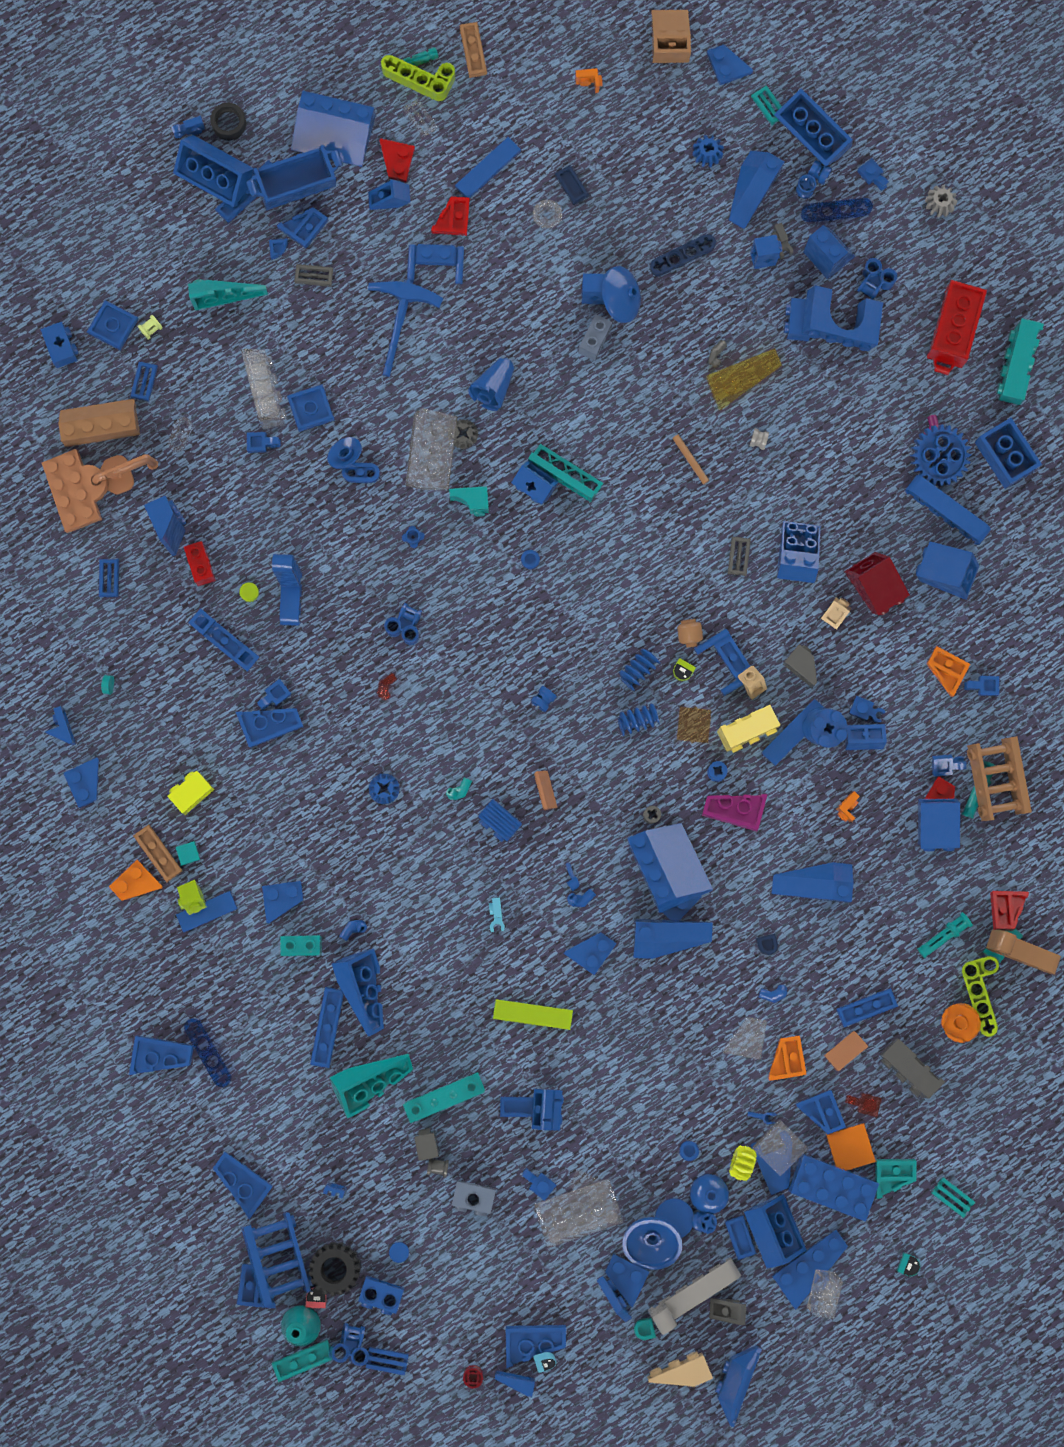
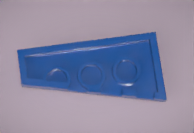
(798, 1275)

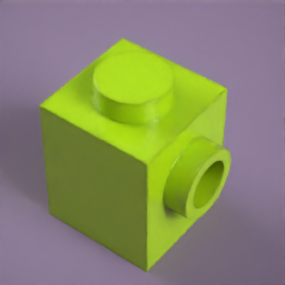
(191, 897)

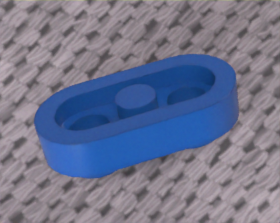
(361, 471)

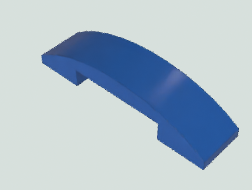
(223, 640)

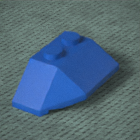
(736, 1381)

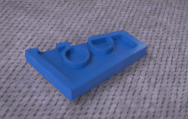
(268, 725)
(243, 1183)

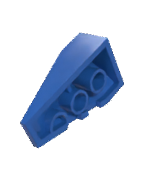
(753, 184)
(820, 882)
(665, 937)
(358, 982)

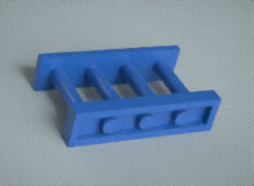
(256, 1254)

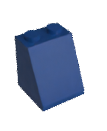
(827, 251)
(948, 569)

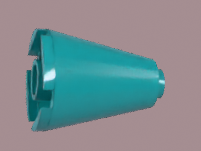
(303, 1320)

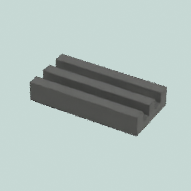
(312, 275)
(731, 556)

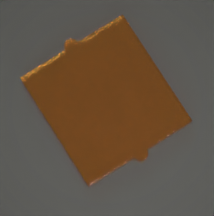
(693, 725)

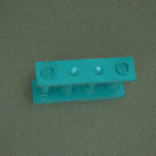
(444, 1097)

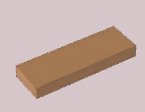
(473, 49)
(157, 853)

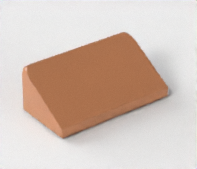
(545, 790)
(846, 1051)

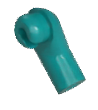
(459, 792)

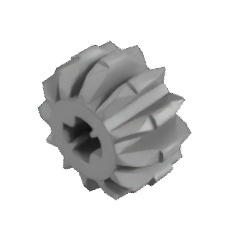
(944, 207)

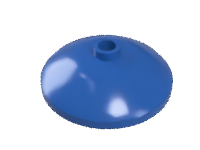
(621, 294)
(650, 1251)

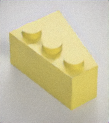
(748, 729)

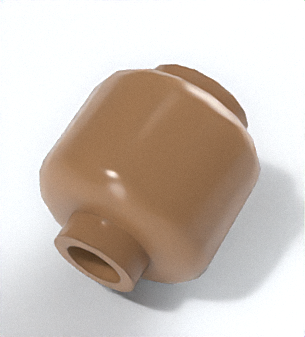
(690, 632)

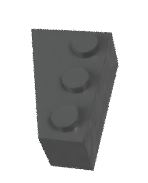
(910, 1069)

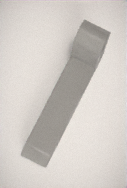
(692, 1295)

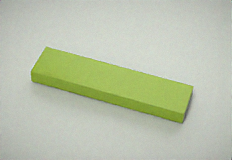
(532, 1014)

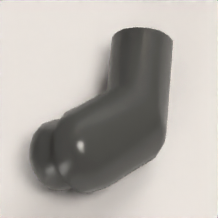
(715, 351)

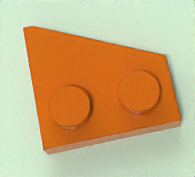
(134, 882)

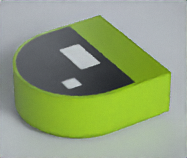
(683, 670)

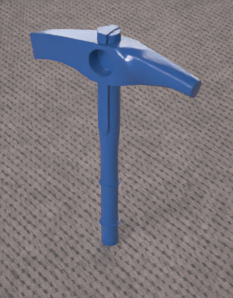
(405, 293)

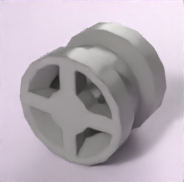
(759, 439)

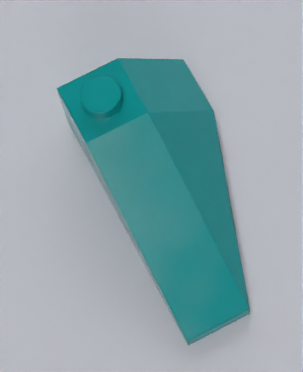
(361, 1083)

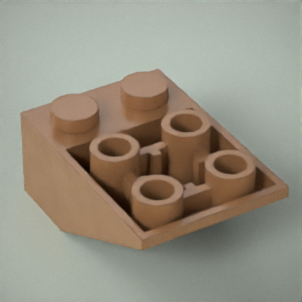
(670, 36)

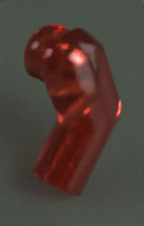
(383, 686)

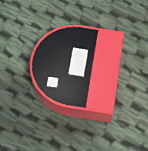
(316, 1299)

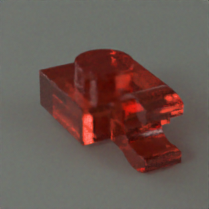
(866, 1104)

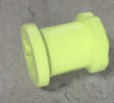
(150, 327)

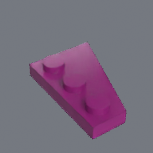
(736, 810)

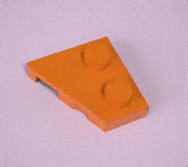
(947, 669)
(788, 1059)

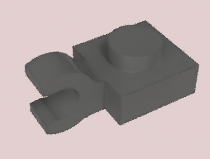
(779, 231)

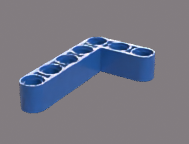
(288, 575)

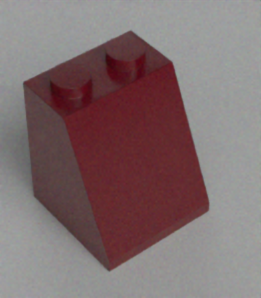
(878, 583)

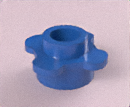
(418, 536)

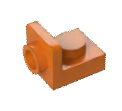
(588, 76)
(849, 803)

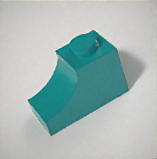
(474, 498)

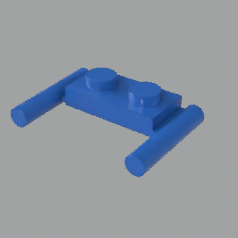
(436, 255)
(729, 654)

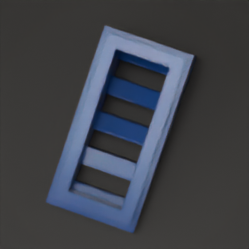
(517, 1382)

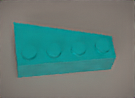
(1019, 361)

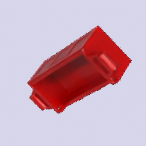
(956, 326)

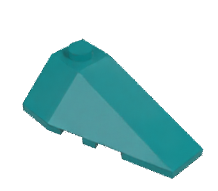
(215, 293)

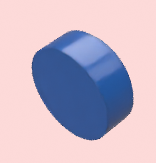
(530, 559)
(689, 1150)
(399, 1252)

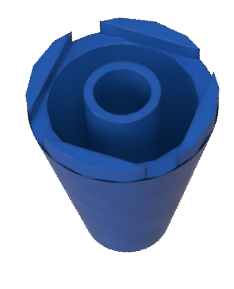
(493, 384)

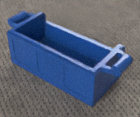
(295, 177)

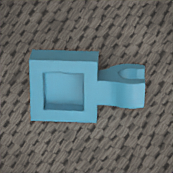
(495, 908)

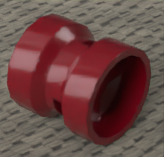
(472, 1373)

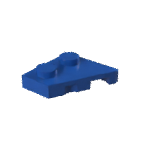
(84, 782)
(591, 952)
(823, 1111)
(626, 1277)
(247, 1289)

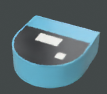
(544, 1361)

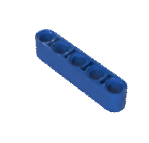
(948, 509)

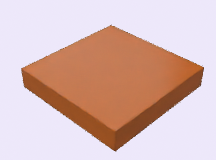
(851, 1147)

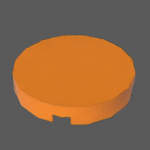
(961, 1022)

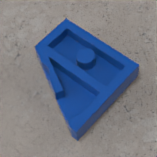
(727, 65)
(304, 226)
(281, 898)
(616, 1302)

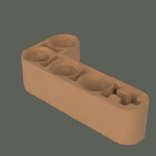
(1023, 952)

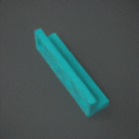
(562, 476)

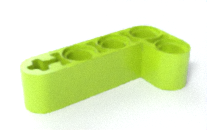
(417, 75)
(982, 997)

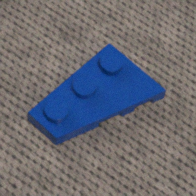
(158, 1054)
(527, 1341)

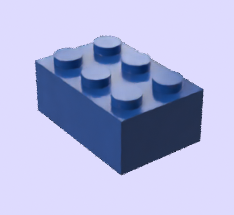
(1008, 453)

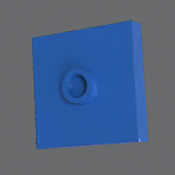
(112, 325)
(310, 408)

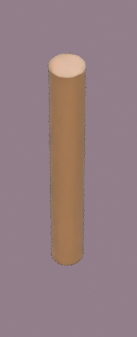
(691, 460)

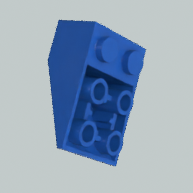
(799, 552)

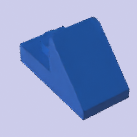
(64, 730)

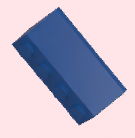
(814, 128)
(212, 170)
(167, 522)

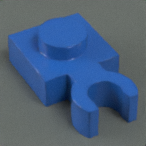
(192, 126)
(863, 709)

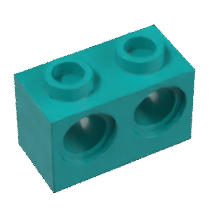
(301, 945)

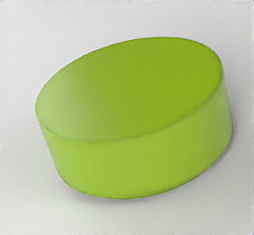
(249, 592)

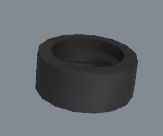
(231, 134)

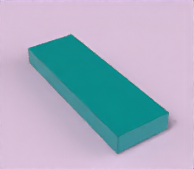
(302, 1361)

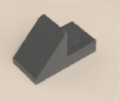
(728, 1311)

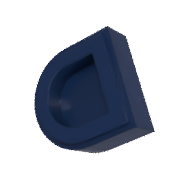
(767, 944)

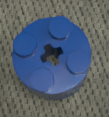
(831, 720)

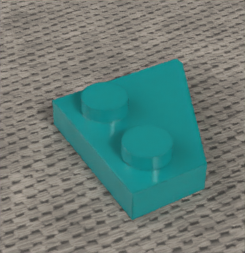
(894, 1174)

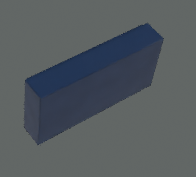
(571, 185)

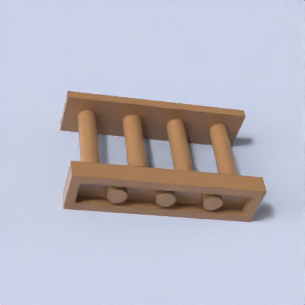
(1017, 781)

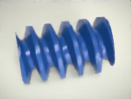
(638, 668)
(637, 719)

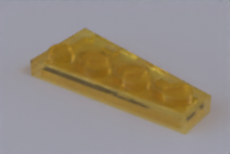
(737, 379)

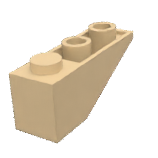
(685, 1373)

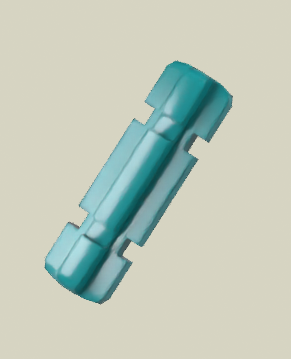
(422, 57)

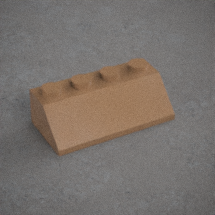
(98, 422)

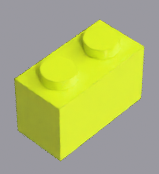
(190, 792)

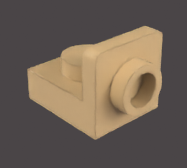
(836, 612)
(753, 682)

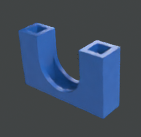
(820, 324)

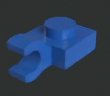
(871, 173)
(258, 442)
(985, 685)
(275, 693)
(945, 764)
(540, 1185)

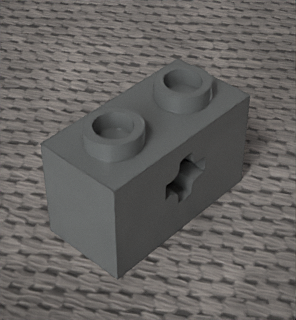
(426, 1144)

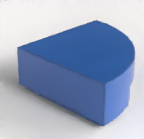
(277, 247)

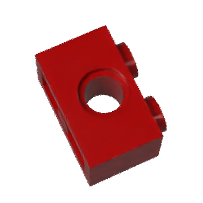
(199, 563)

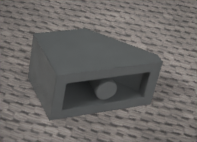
(802, 664)

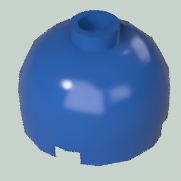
(709, 1193)

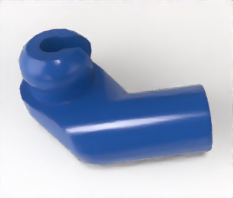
(580, 900)
(353, 927)
(774, 996)

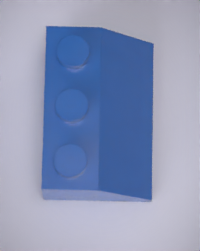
(775, 1231)

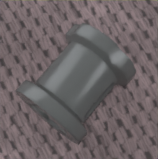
(657, 814)
(438, 1167)

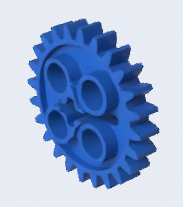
(929, 443)

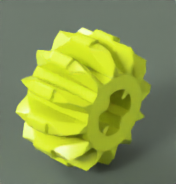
(743, 1163)

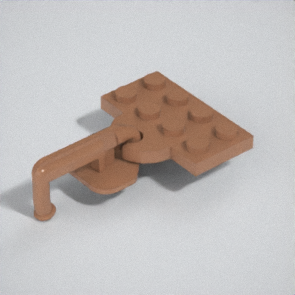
(75, 489)

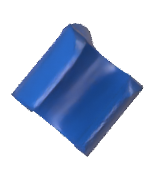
(573, 883)
(764, 1117)

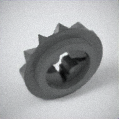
(472, 433)

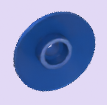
(344, 453)

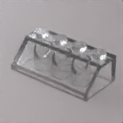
(263, 388)
(431, 450)
(578, 1213)

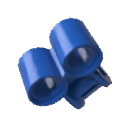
(875, 280)
(406, 621)
(350, 1345)

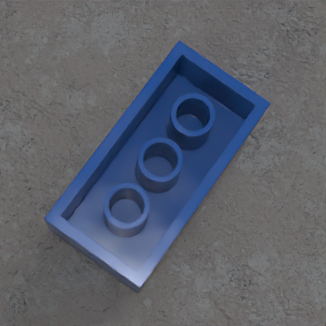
(833, 1187)

